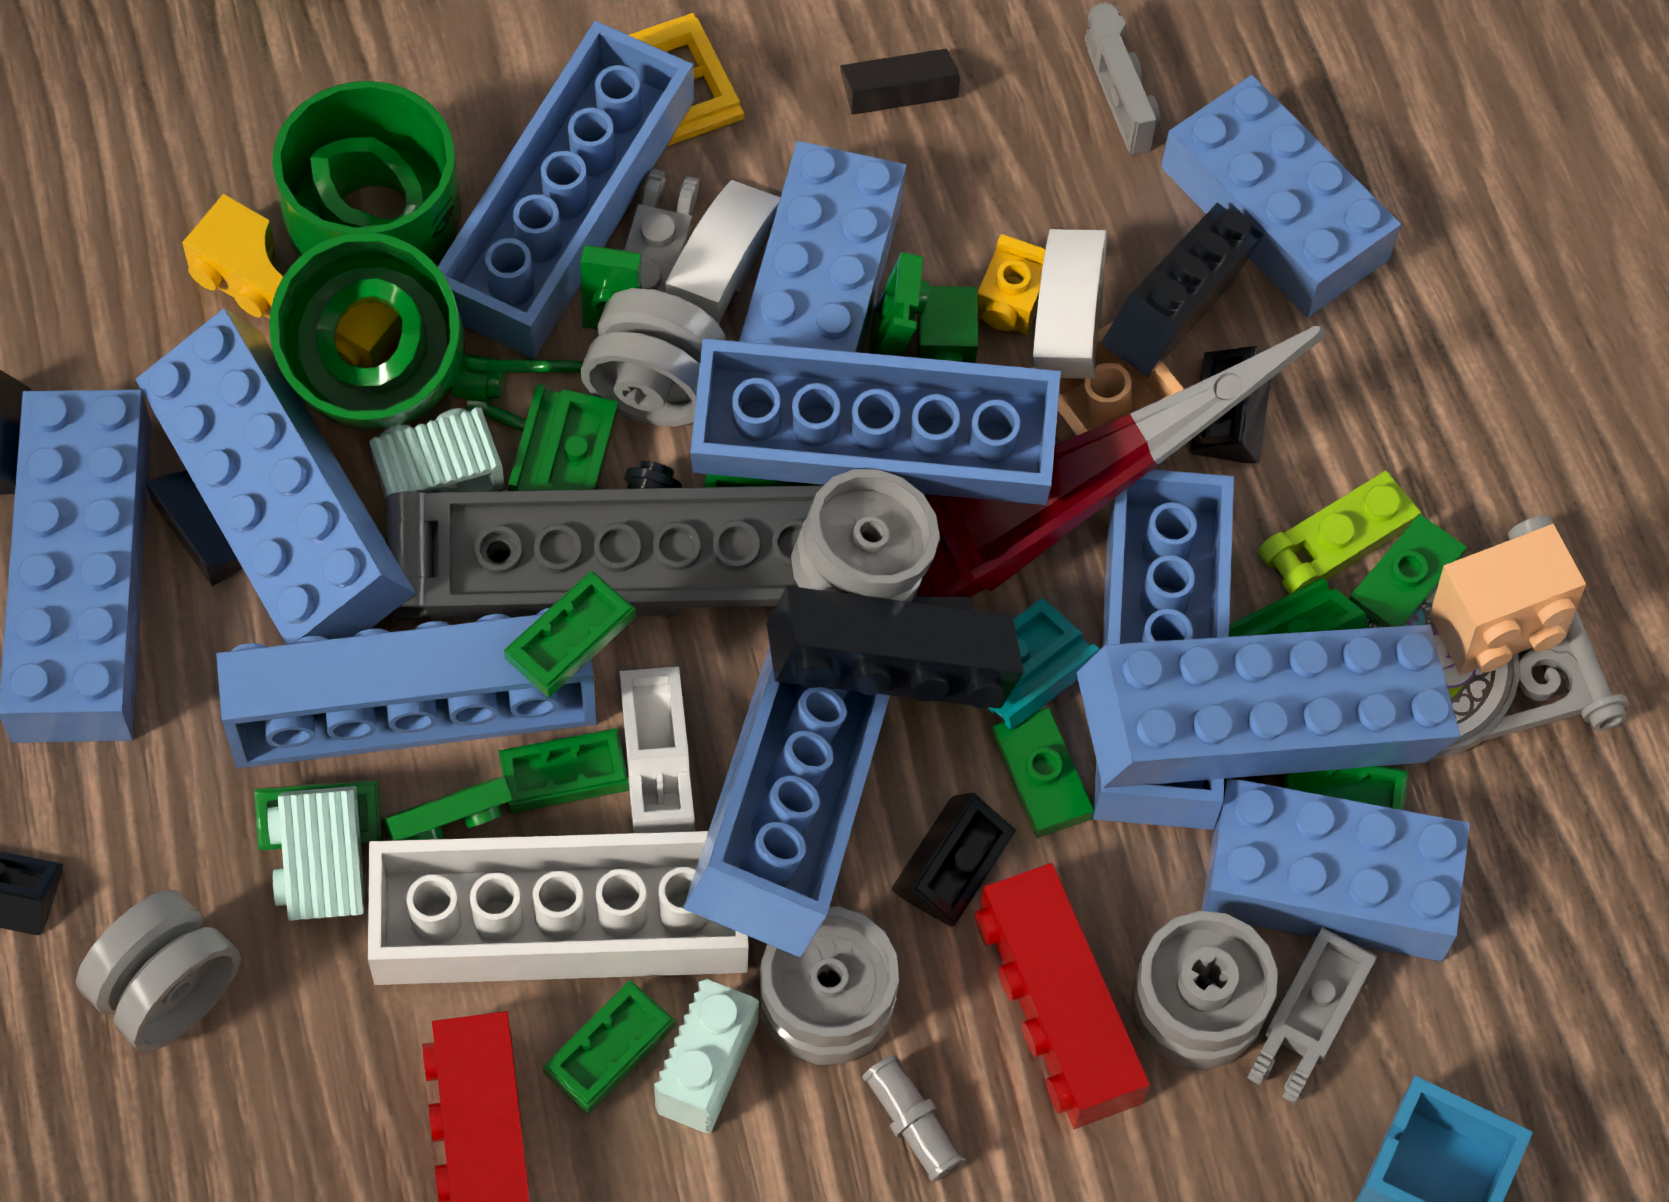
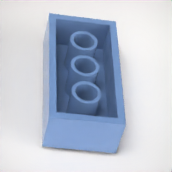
(1313, 213)
(1338, 865)

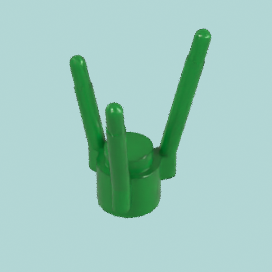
(486, 378)

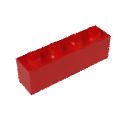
(1062, 997)
(476, 1110)

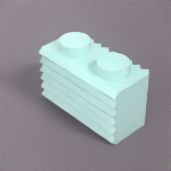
(438, 457)
(319, 853)
(706, 1055)

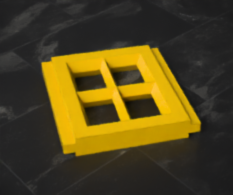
(711, 114)

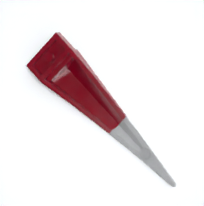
(993, 540)

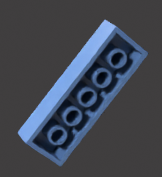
(565, 186)
(826, 250)
(835, 411)
(273, 483)
(76, 567)
(1167, 584)
(388, 692)
(1266, 704)
(786, 811)

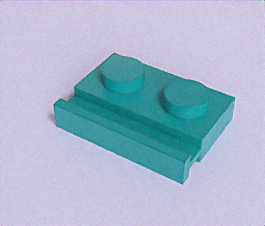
(1050, 658)

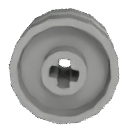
(649, 355)
(866, 537)
(158, 970)
(1204, 989)
(836, 1021)

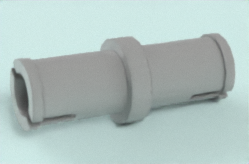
(913, 1118)

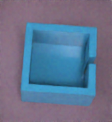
(1444, 1151)

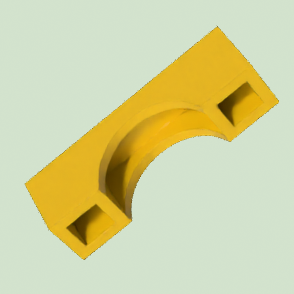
(235, 253)

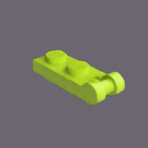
(1340, 533)

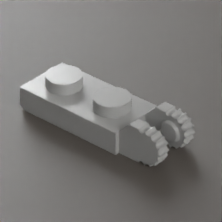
(1121, 78)
(659, 232)
(1314, 1007)

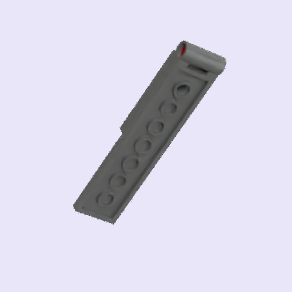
(648, 544)

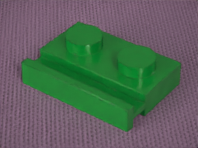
(896, 307)
(563, 441)
(1305, 610)
(474, 804)

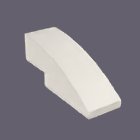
(723, 248)
(1070, 302)
(657, 751)

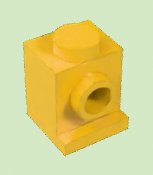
(1011, 285)

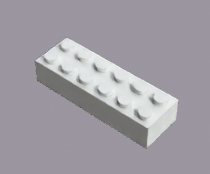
(541, 910)

